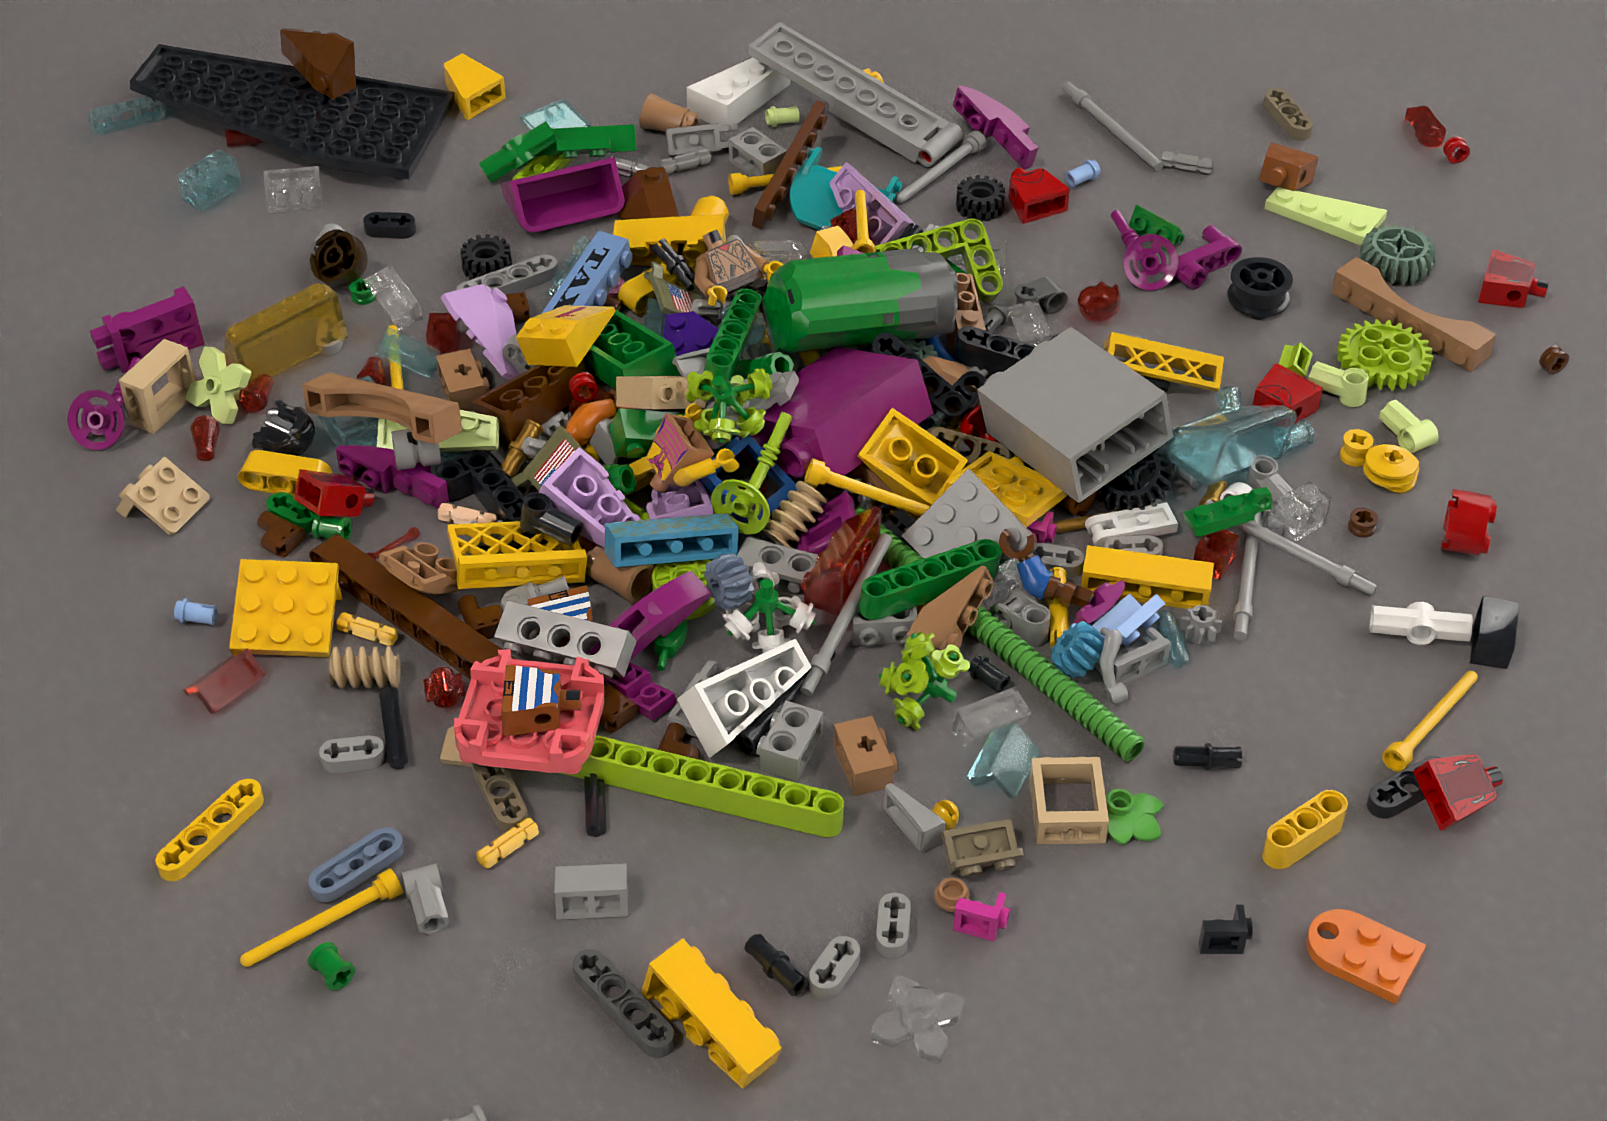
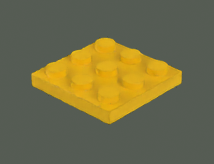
(1017, 486)
(284, 608)

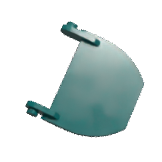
(813, 197)

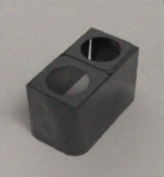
(1494, 632)

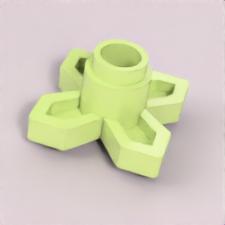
(219, 386)

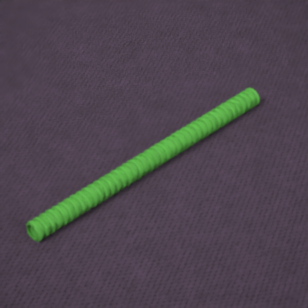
(1037, 669)

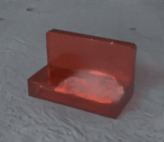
(226, 680)

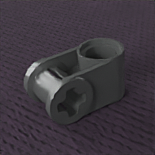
(1047, 292)

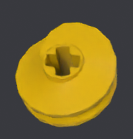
(1391, 467)

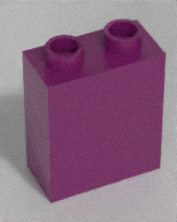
(840, 408)

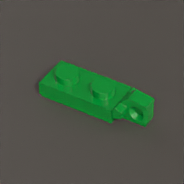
(1227, 512)

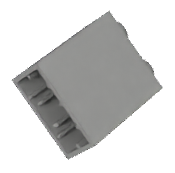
(1075, 413)

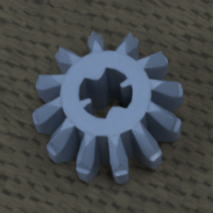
(729, 581)

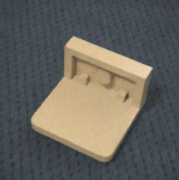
(164, 496)

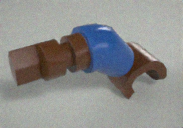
(1037, 579)

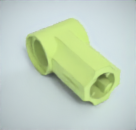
(1347, 384)
(1410, 431)

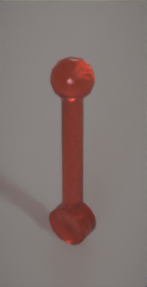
(413, 533)

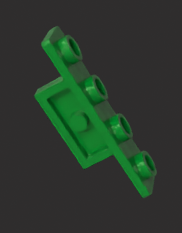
(592, 141)

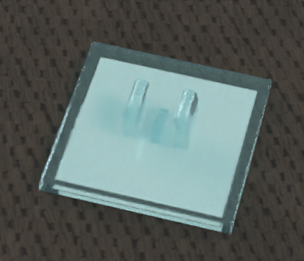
(558, 115)

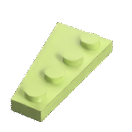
(1330, 215)
(477, 433)

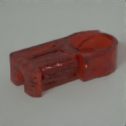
(1424, 124)

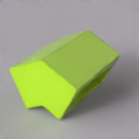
(1296, 358)

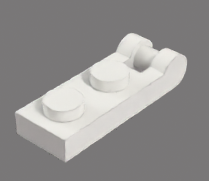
(1151, 521)

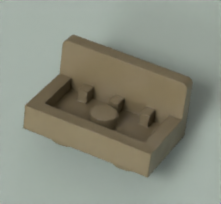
(981, 847)

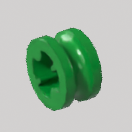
(360, 293)

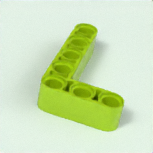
(959, 245)

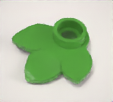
(1134, 817)

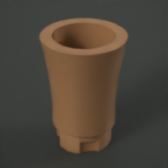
(662, 115)
(628, 581)

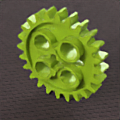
(1385, 353)

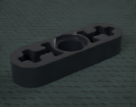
(1401, 798)

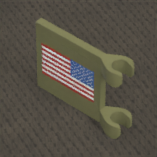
(671, 297)
(547, 461)

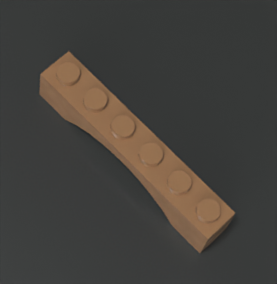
(1456, 340)
(424, 416)

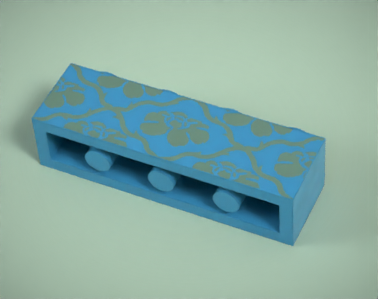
(670, 539)

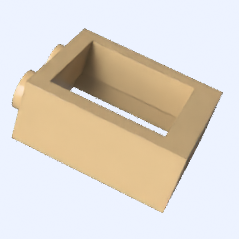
(653, 392)
(149, 410)
(1054, 826)

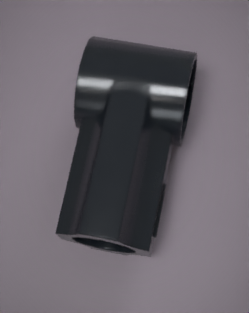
(540, 518)

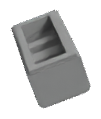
(914, 819)

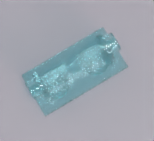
(408, 352)

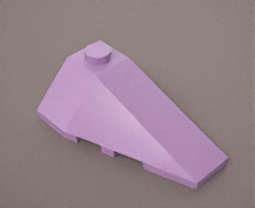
(884, 217)
(488, 322)
(585, 493)
(680, 502)

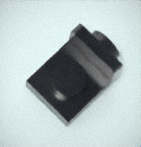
(1226, 936)

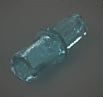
(1169, 630)

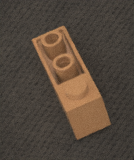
(968, 308)
(954, 610)

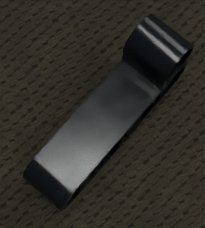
(989, 350)
(945, 392)
(480, 475)

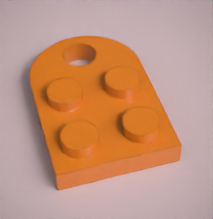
(1364, 952)

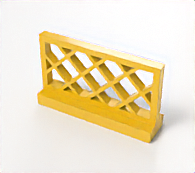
(514, 566)

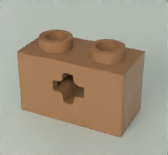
(461, 377)
(864, 755)

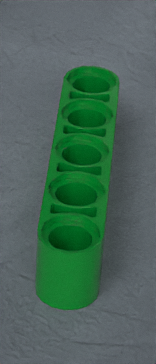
(733, 334)
(925, 579)

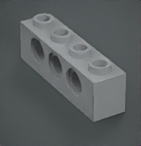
(785, 561)
(520, 620)

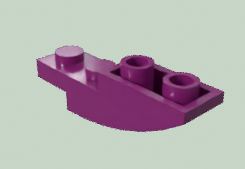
(997, 121)
(378, 470)
(661, 610)

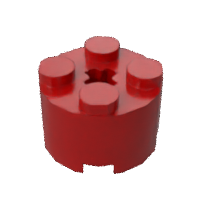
(1467, 522)

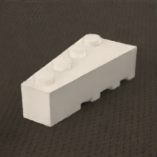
(735, 92)
(734, 698)

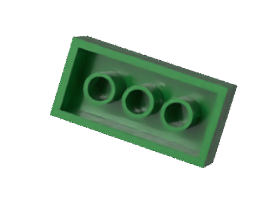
(629, 350)

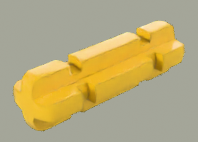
(367, 629)
(507, 843)

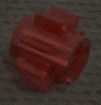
(443, 687)

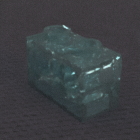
(209, 180)

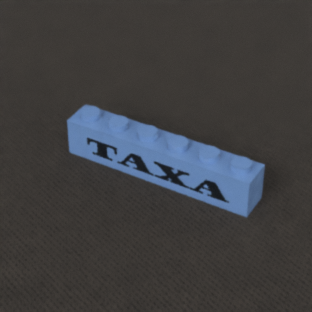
(594, 273)

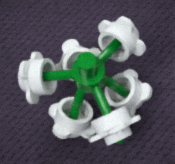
(777, 610)

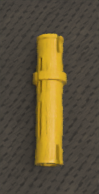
(1058, 612)

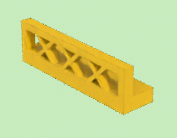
(1167, 357)

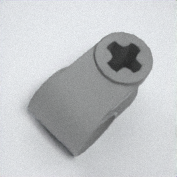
(1024, 617)

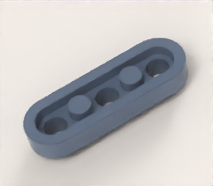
(366, 854)

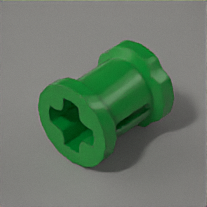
(328, 526)
(331, 966)

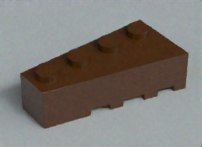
(531, 395)

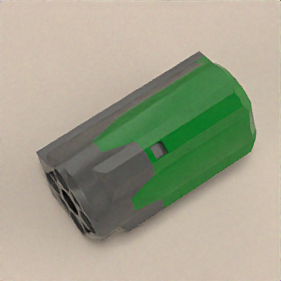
(857, 297)

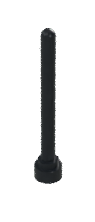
(749, 738)

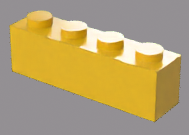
(1175, 580)

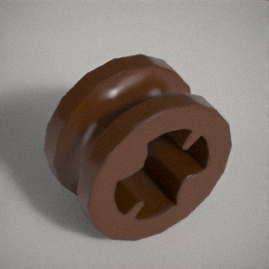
(1554, 359)
(1365, 529)

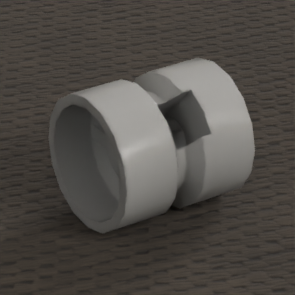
(412, 451)

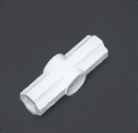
(1420, 623)

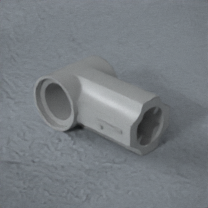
(1264, 473)
(425, 892)

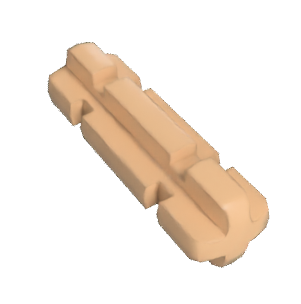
(464, 515)

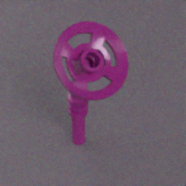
(1147, 259)
(97, 418)

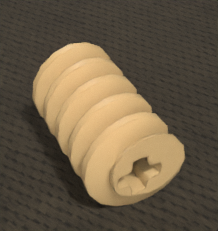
(794, 514)
(364, 668)

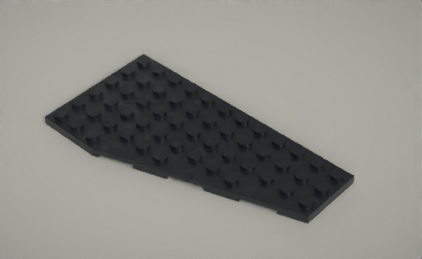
(368, 130)

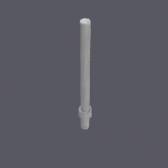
(1084, 101)
(1344, 575)
(1243, 610)
(821, 662)

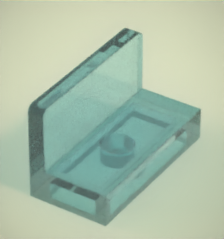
(1004, 760)

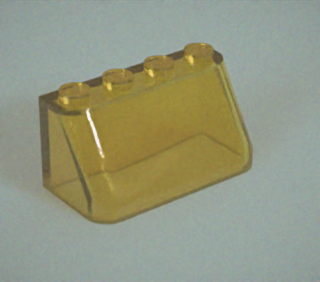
(286, 332)

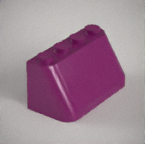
(565, 195)

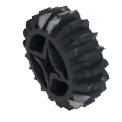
(1153, 469)

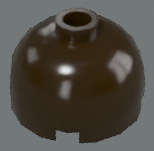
(339, 258)

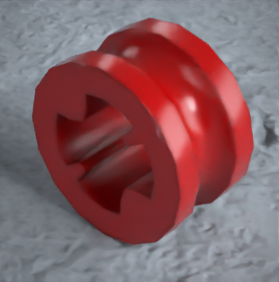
(1456, 143)
(580, 380)

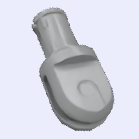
(531, 590)

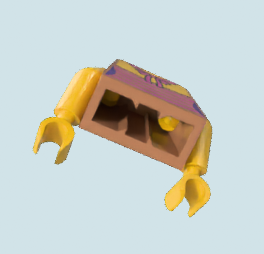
(682, 454)

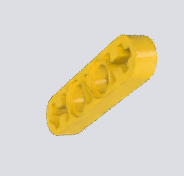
(206, 826)

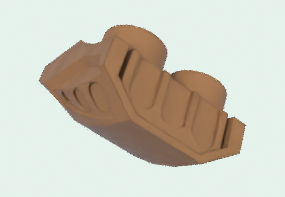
(422, 568)

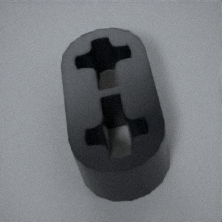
(389, 225)
(905, 518)

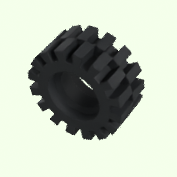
(980, 198)
(484, 255)

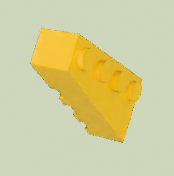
(681, 233)
(710, 1013)

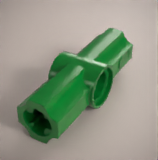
(518, 152)

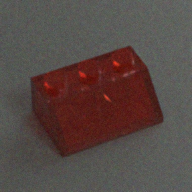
(842, 562)

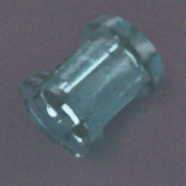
(1228, 398)
(1301, 434)

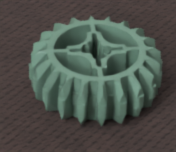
(1399, 253)

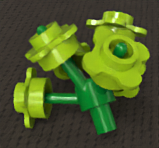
(727, 394)
(919, 676)

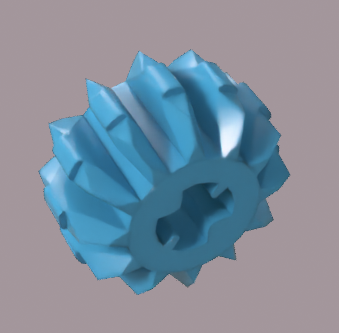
(1077, 649)

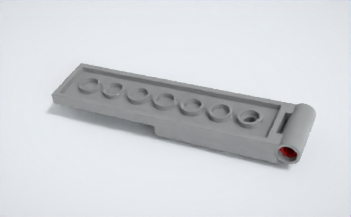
(857, 96)

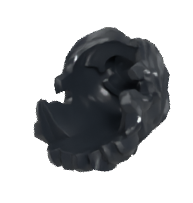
(286, 431)

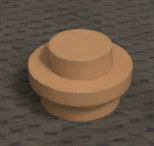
(948, 893)

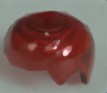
(1099, 302)

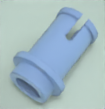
(1087, 171)
(195, 612)

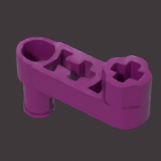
(1196, 264)

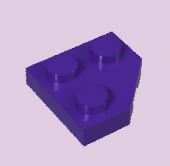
(688, 332)

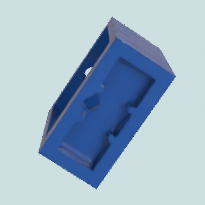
(775, 473)

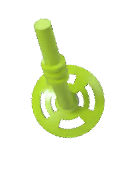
(751, 495)

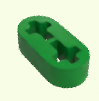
(277, 505)

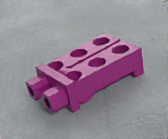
(142, 330)

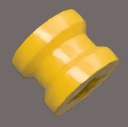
(1355, 447)

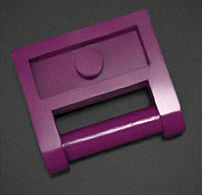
(832, 518)

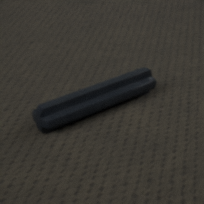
(393, 727)
(595, 805)

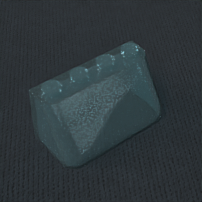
(1229, 440)

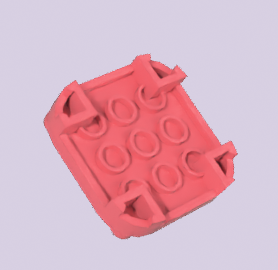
(555, 751)

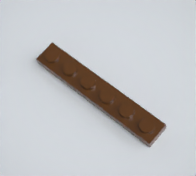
(787, 169)

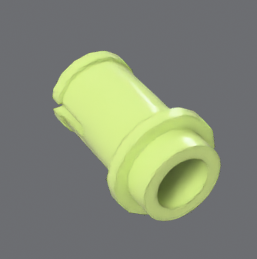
(781, 115)

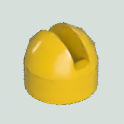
(943, 809)

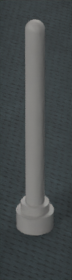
(972, 143)

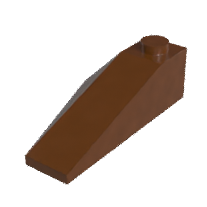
(322, 59)
(648, 196)

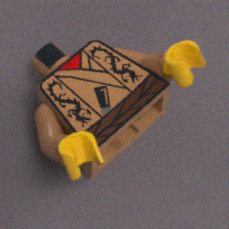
(728, 267)

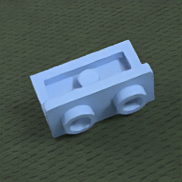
(1129, 616)

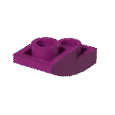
(1101, 603)
(638, 686)

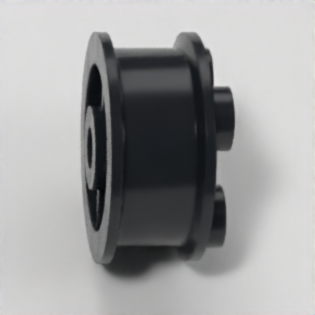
(1260, 287)

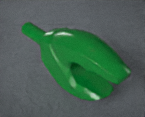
(668, 646)

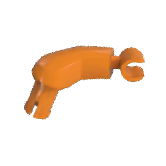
(587, 416)

